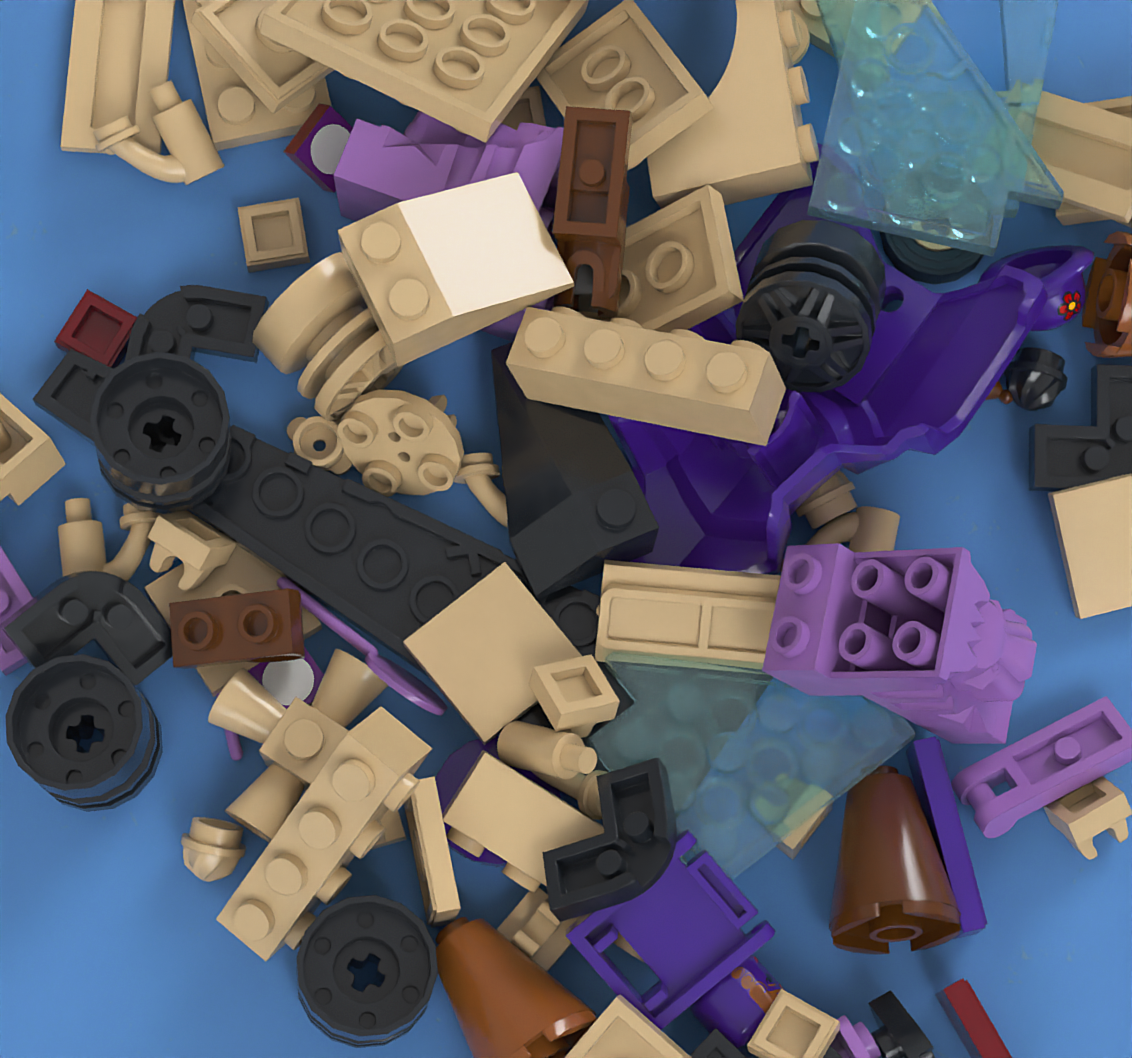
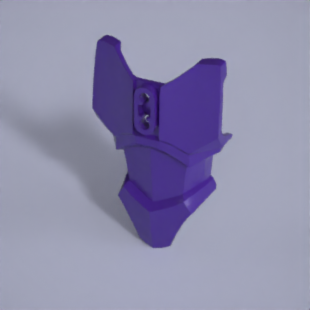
(919, 388)

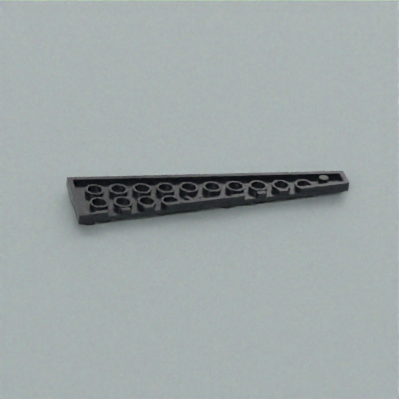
(340, 540)

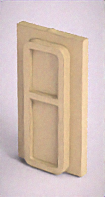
(113, 63)
(1086, 154)
(685, 613)

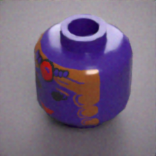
(738, 1002)

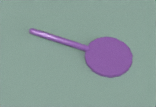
(385, 669)

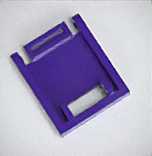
(680, 928)

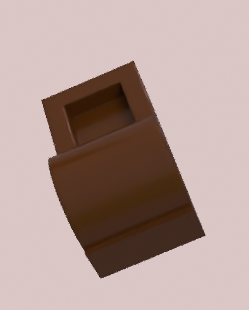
(237, 629)

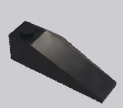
(565, 489)

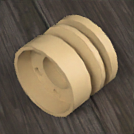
(331, 332)

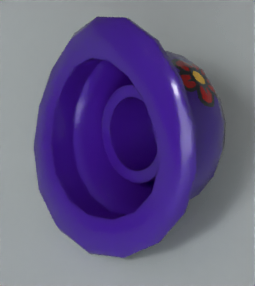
(1061, 274)

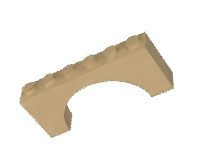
(756, 131)

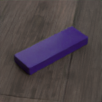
(942, 815)

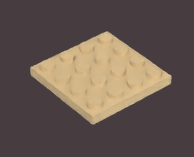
(438, 56)

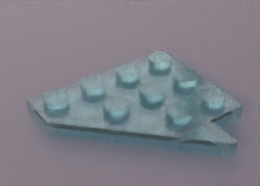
(921, 136)
(743, 749)

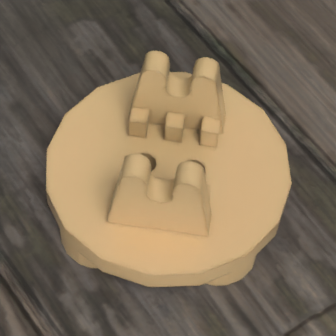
(402, 442)

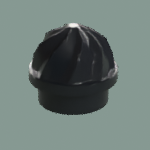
(1035, 378)

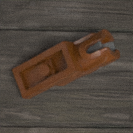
(593, 207)

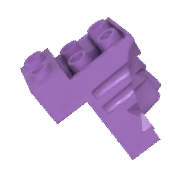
(432, 157)
(904, 633)

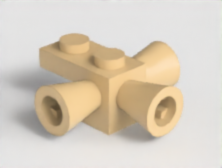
(293, 739)

